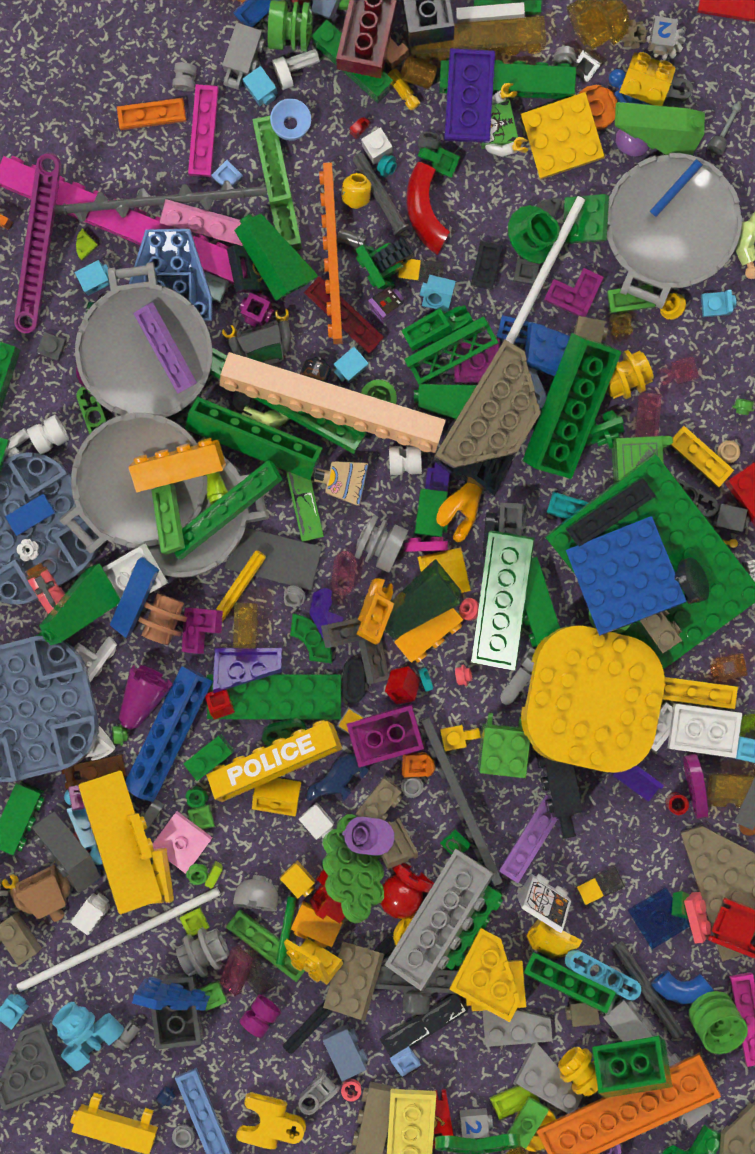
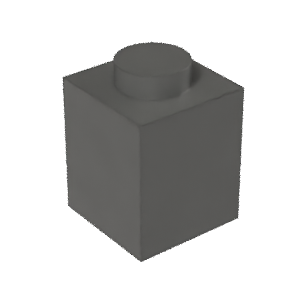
(731, 518)

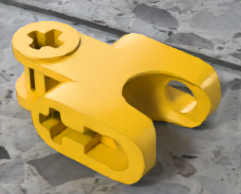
(274, 1123)

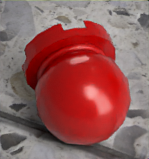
(404, 892)

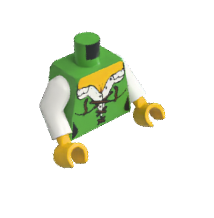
(503, 131)

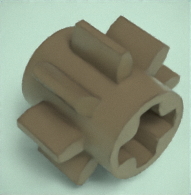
(635, 34)

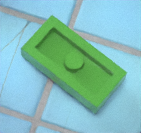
(623, 303)

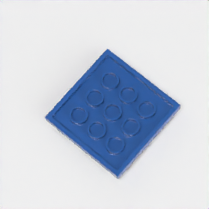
(625, 576)

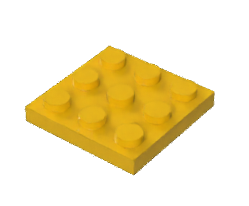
(562, 135)

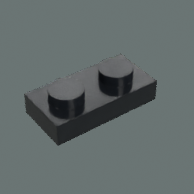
(486, 265)

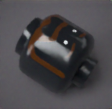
(316, 369)

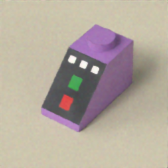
(386, 304)

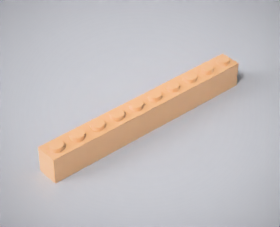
(331, 402)

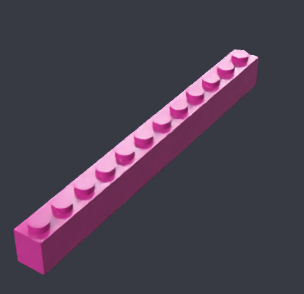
(20, 180)

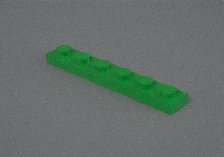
(229, 507)

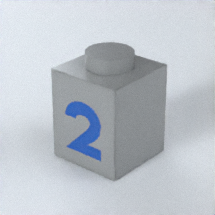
(662, 35)
(475, 1123)

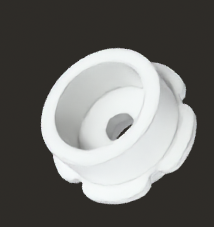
(32, 554)

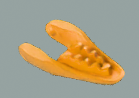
(465, 500)

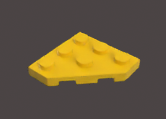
(487, 977)

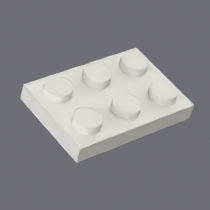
(121, 569)
(704, 730)

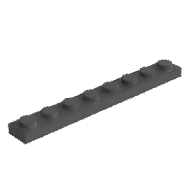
(455, 791)

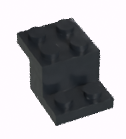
(484, 474)

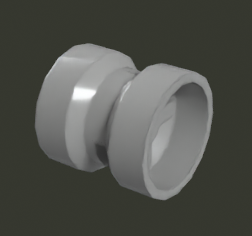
(184, 76)

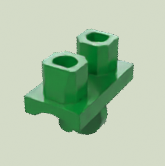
(607, 431)

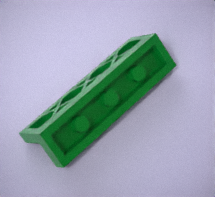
(447, 343)

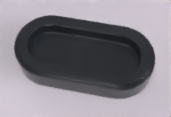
(354, 680)

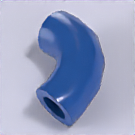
(680, 991)

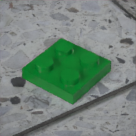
(591, 221)

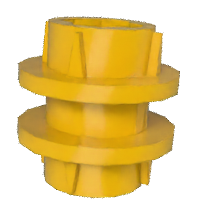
(630, 373)

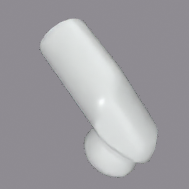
(15, 441)

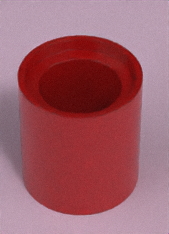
(685, 804)

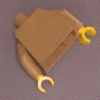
(40, 893)

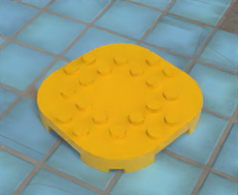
(593, 699)

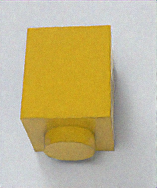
(298, 880)

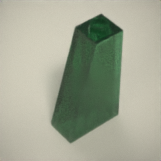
(423, 600)

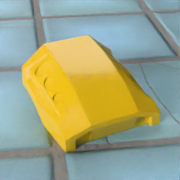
(453, 564)
(550, 941)

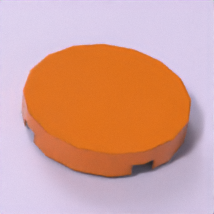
(602, 112)

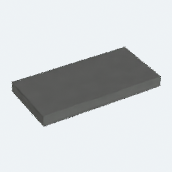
(285, 560)

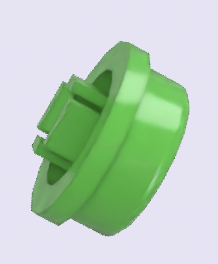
(380, 390)

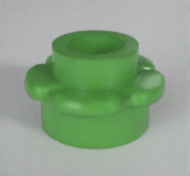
(743, 406)
(119, 734)
(197, 878)

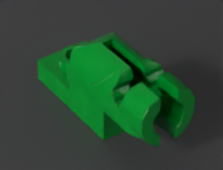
(436, 326)

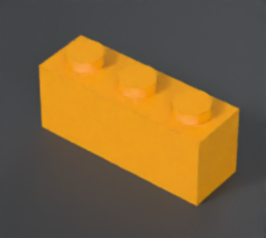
(429, 634)

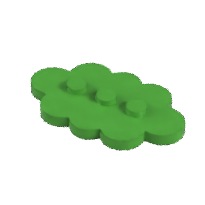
(351, 876)

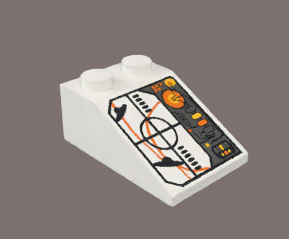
(545, 901)

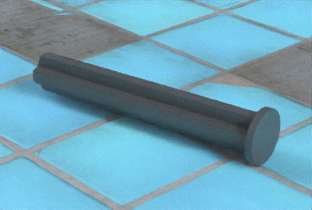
(381, 194)

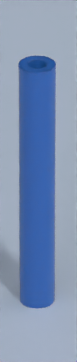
(676, 187)

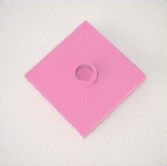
(183, 841)

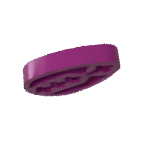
(696, 785)

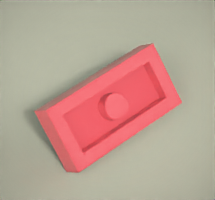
(697, 917)

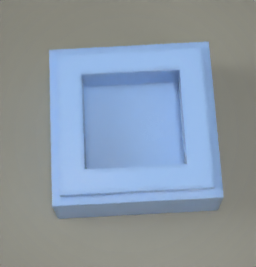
(227, 172)
(405, 1061)

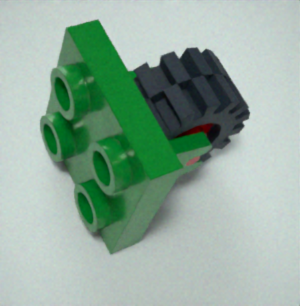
(384, 261)

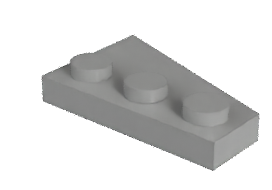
(522, 1029)
(542, 1078)

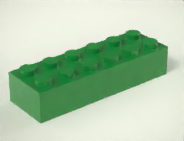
(571, 406)

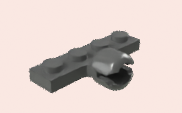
(414, 1000)

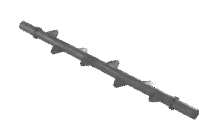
(143, 199)

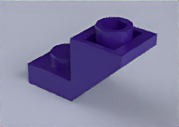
(320, 608)

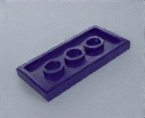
(469, 95)

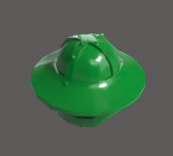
(532, 233)

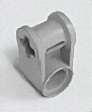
(320, 1090)

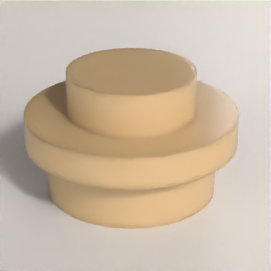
(728, 451)

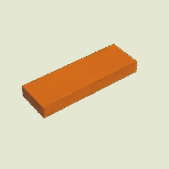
(151, 114)

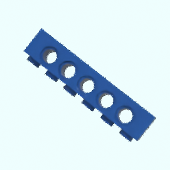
(167, 734)

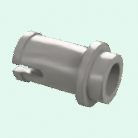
(128, 1034)

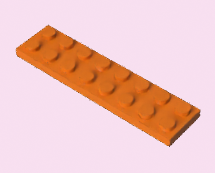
(627, 1116)

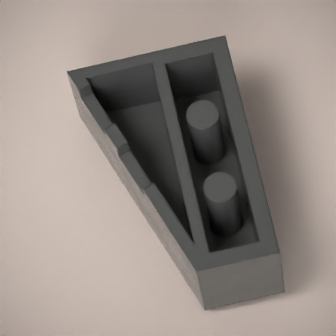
(66, 852)

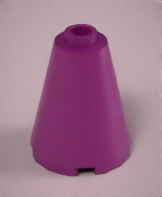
(142, 695)

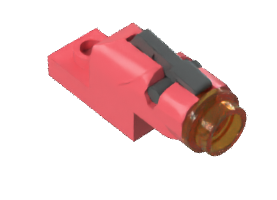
(44, 586)

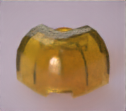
(599, 21)

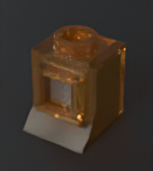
(728, 667)

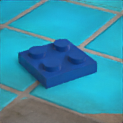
(544, 348)

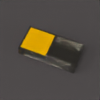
(419, 270)
(600, 885)

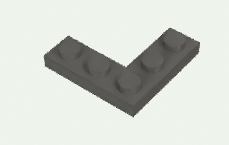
(372, 655)

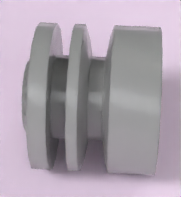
(380, 543)

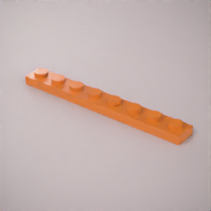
(331, 262)

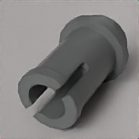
(351, 238)

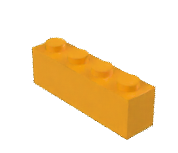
(177, 465)

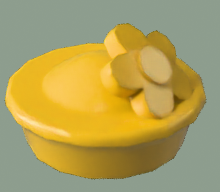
(673, 306)

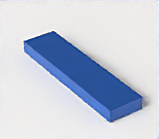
(134, 597)

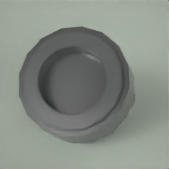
(429, 140)

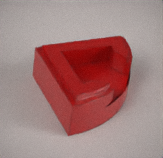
(359, 127)

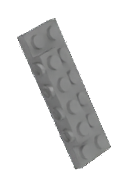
(440, 920)

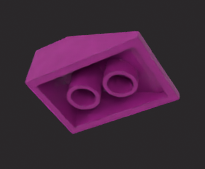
(385, 735)

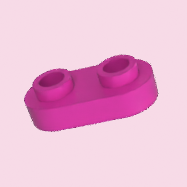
(415, 545)

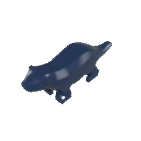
(337, 777)

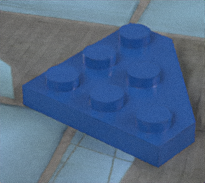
(157, 995)

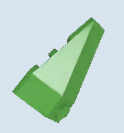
(662, 126)

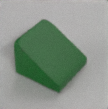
(678, 904)

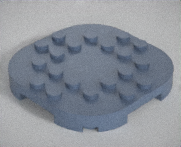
(60, 550)
(44, 708)

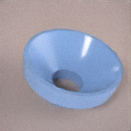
(294, 109)

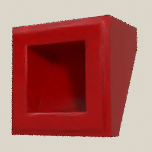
(219, 704)

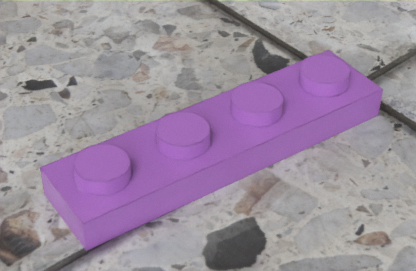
(165, 347)
(528, 843)

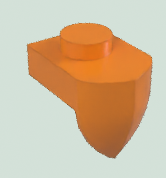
(417, 765)

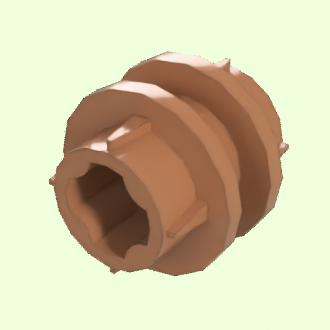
(162, 619)

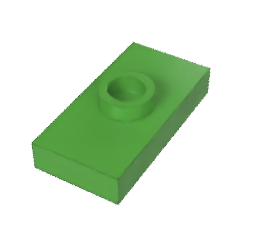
(528, 1121)

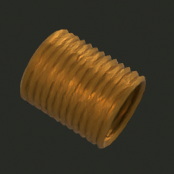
(418, 72)

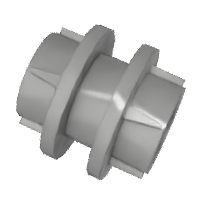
(200, 953)

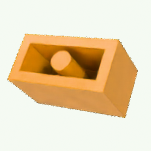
(310, 925)

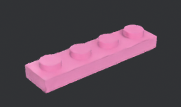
(200, 221)

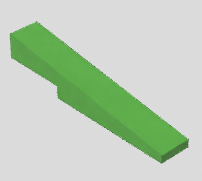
(277, 181)

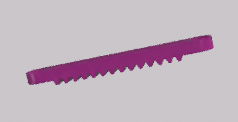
(37, 243)

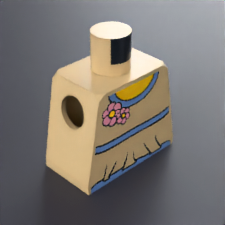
(344, 480)

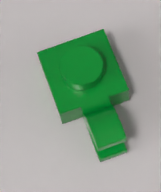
(442, 160)

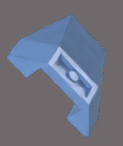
(176, 266)

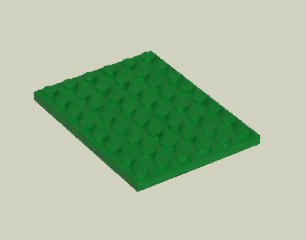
(684, 535)

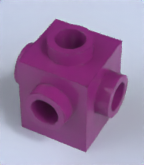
(256, 301)

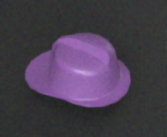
(368, 836)

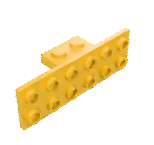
(121, 841)

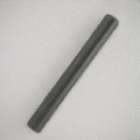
(648, 991)

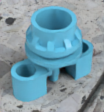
(82, 1036)

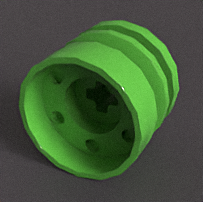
(289, 25)
(718, 1022)

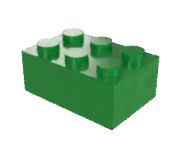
(632, 1067)

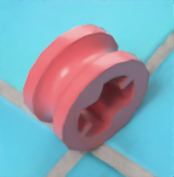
(348, 1082)

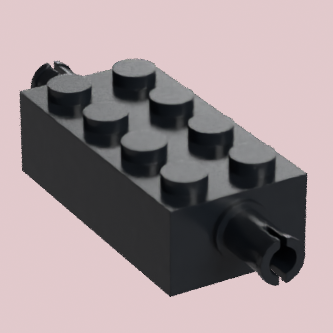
(562, 792)

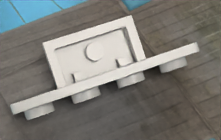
(93, 661)

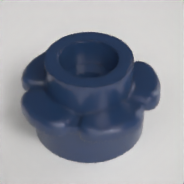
(165, 1096)

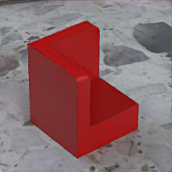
(402, 685)

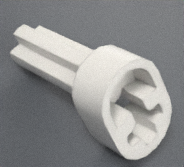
(285, 66)

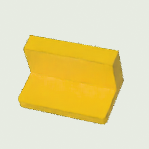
(277, 797)

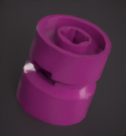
(258, 1018)

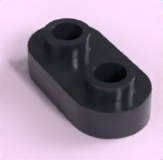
(491, 524)

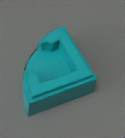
(427, 683)

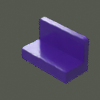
(639, 782)

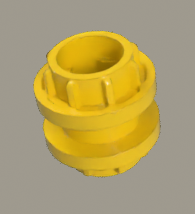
(577, 1067)

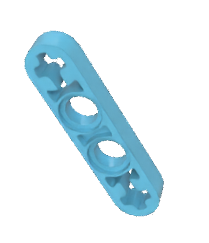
(603, 974)

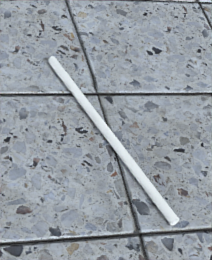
(545, 270)
(108, 944)

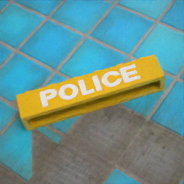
(274, 761)

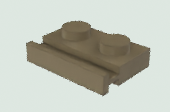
(402, 847)

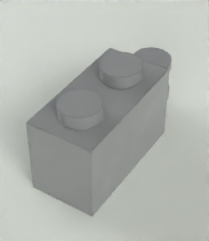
(242, 54)

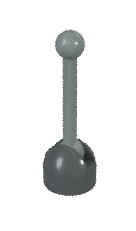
(718, 143)

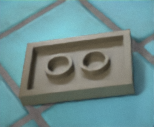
(354, 982)

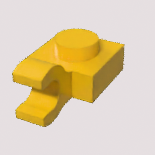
(456, 737)

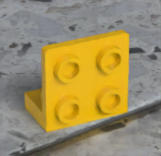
(313, 959)

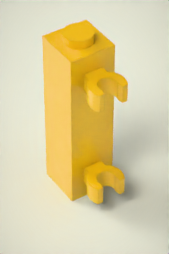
(114, 1128)

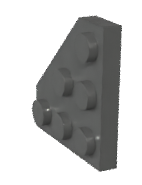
(30, 1069)

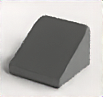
(587, 64)

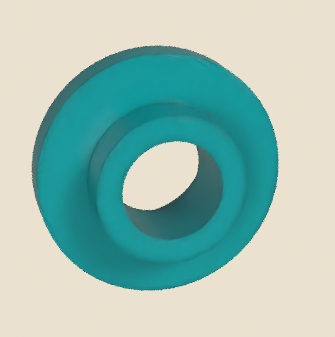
(387, 165)

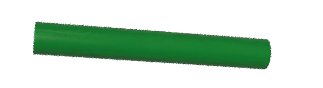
(286, 929)

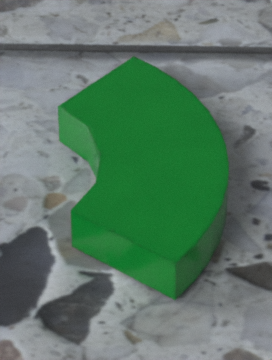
(307, 632)

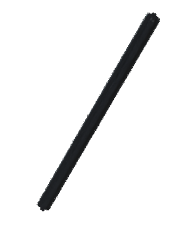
(321, 1013)

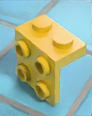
(648, 79)

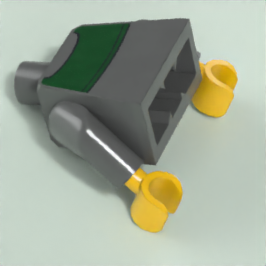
(264, 342)

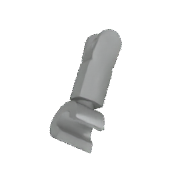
(519, 679)

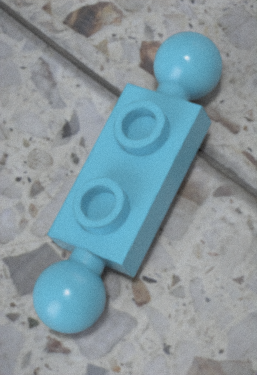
(83, 830)

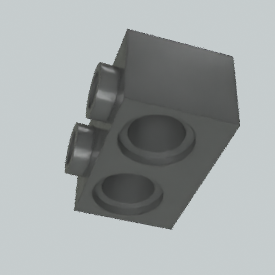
(513, 518)

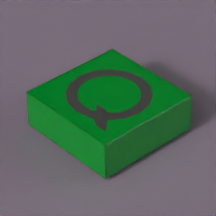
(455, 841)

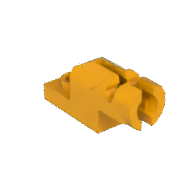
(375, 611)

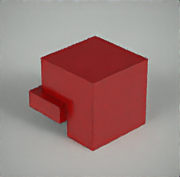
(323, 903)

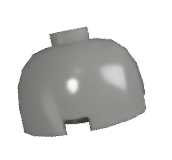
(256, 894)

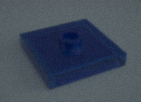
(656, 920)

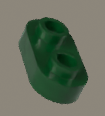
(282, 729)

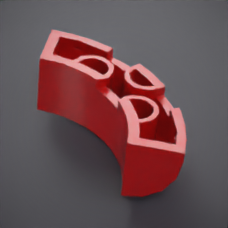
(419, 209)

